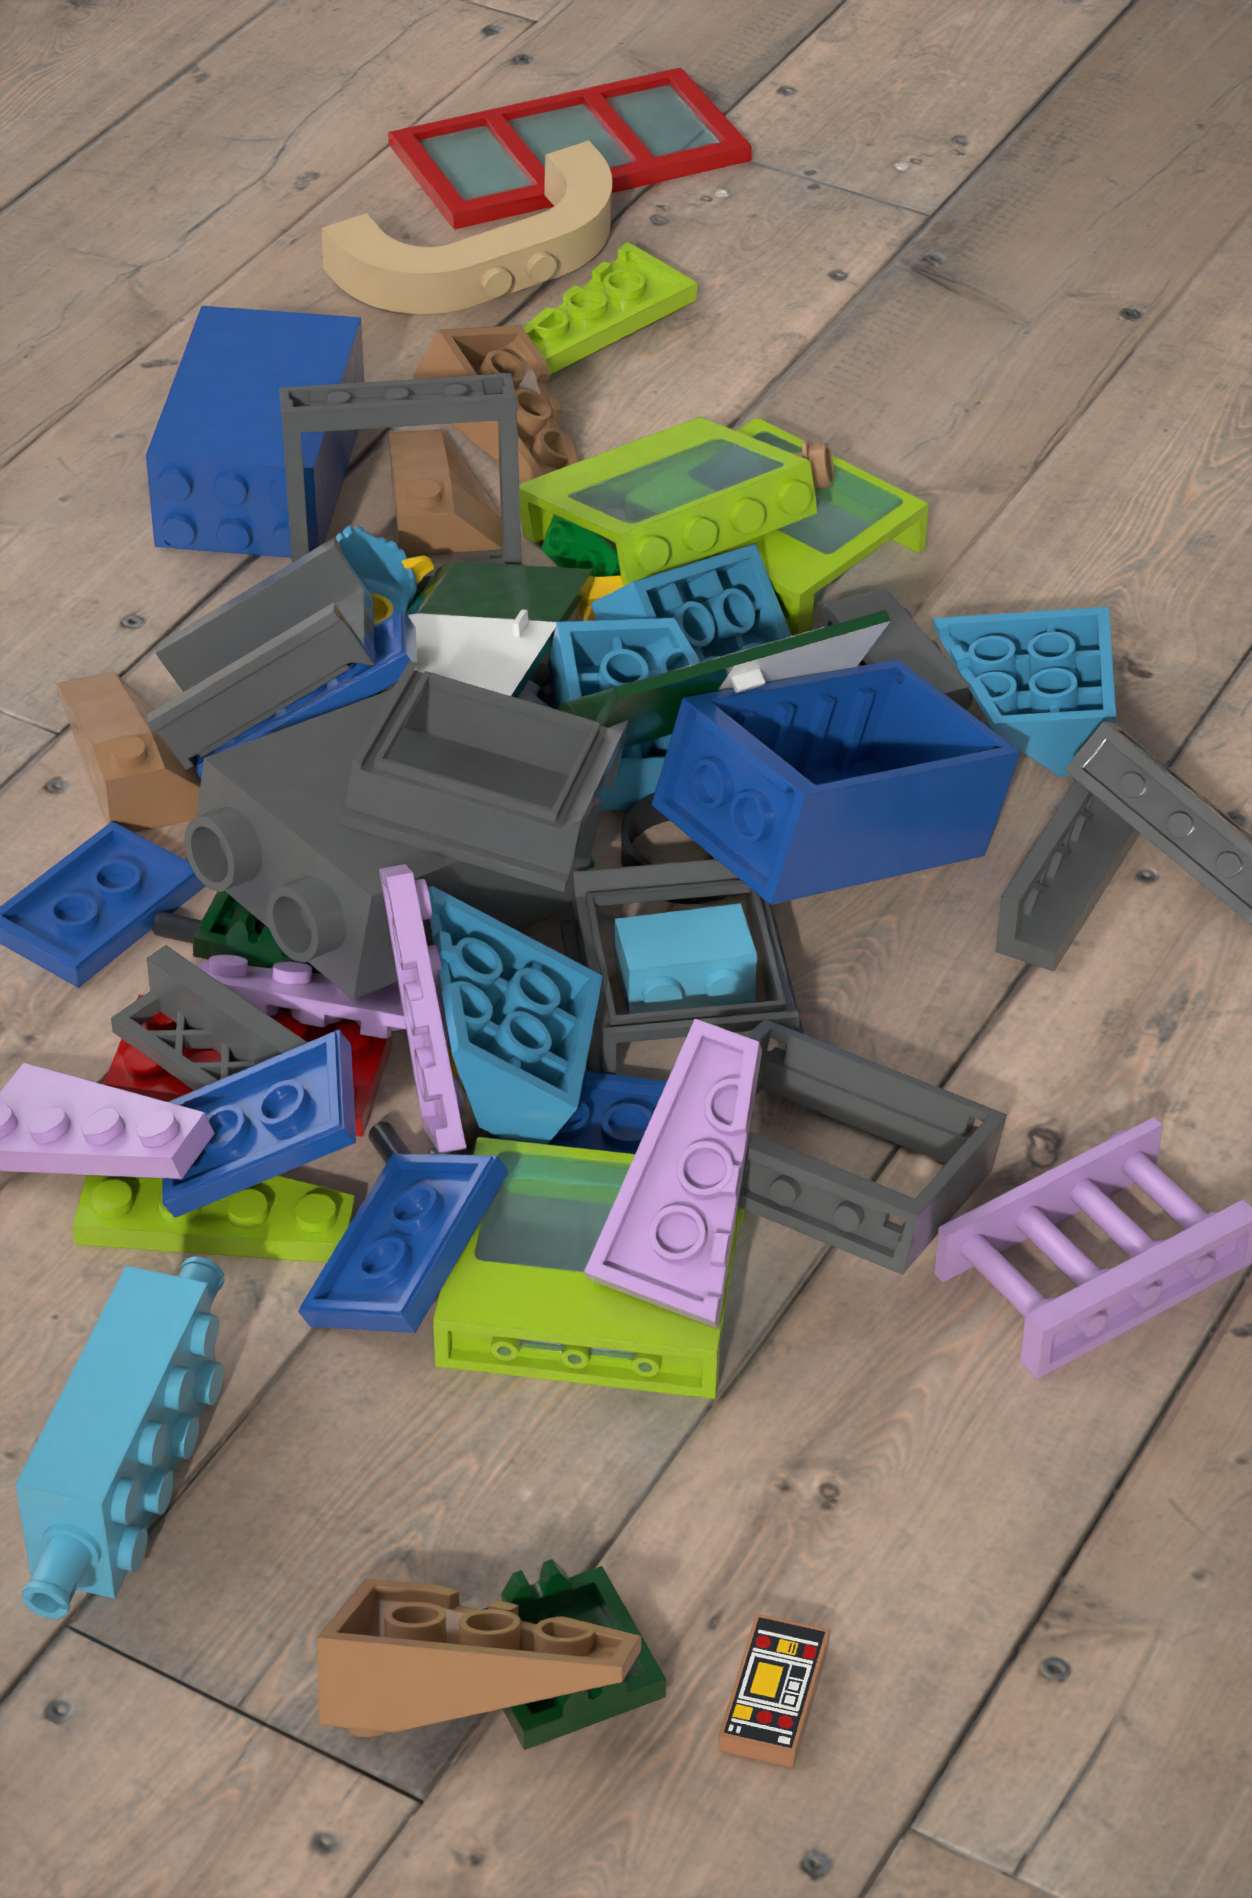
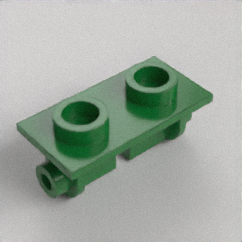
(579, 548)

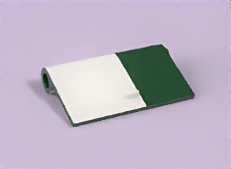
(492, 620)
(656, 700)

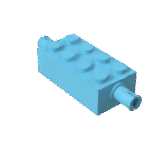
(119, 1434)

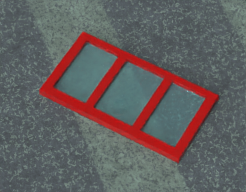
(495, 159)

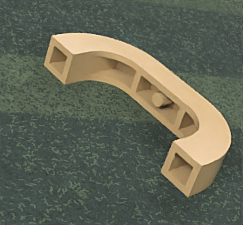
(484, 265)

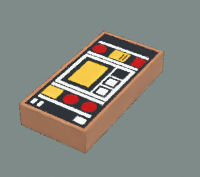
(774, 1690)

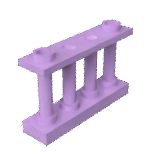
(1105, 1299)

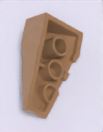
(501, 351)
(438, 497)
(128, 763)
(419, 1658)

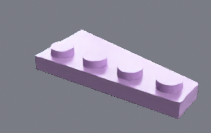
(310, 995)
(426, 1026)
(94, 1129)
(681, 1194)

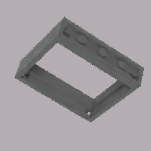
(400, 405)
(883, 1102)

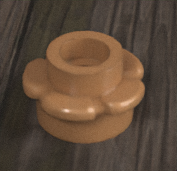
(821, 463)

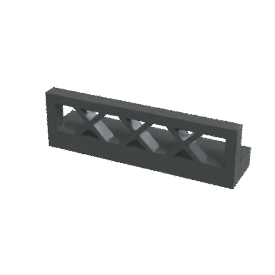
(1168, 813)
(1062, 879)
(205, 1018)

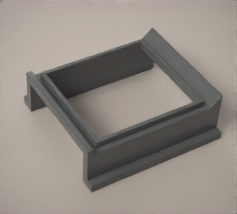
(264, 651)
(467, 819)
(670, 882)

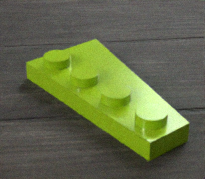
(609, 307)
(265, 1221)

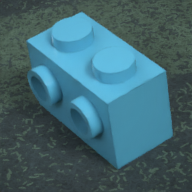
(685, 959)

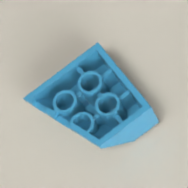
(717, 602)
(609, 654)
(1037, 676)
(513, 1020)

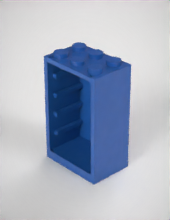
(220, 434)
(834, 779)

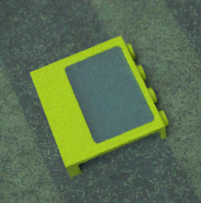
(674, 496)
(850, 524)
(523, 1294)

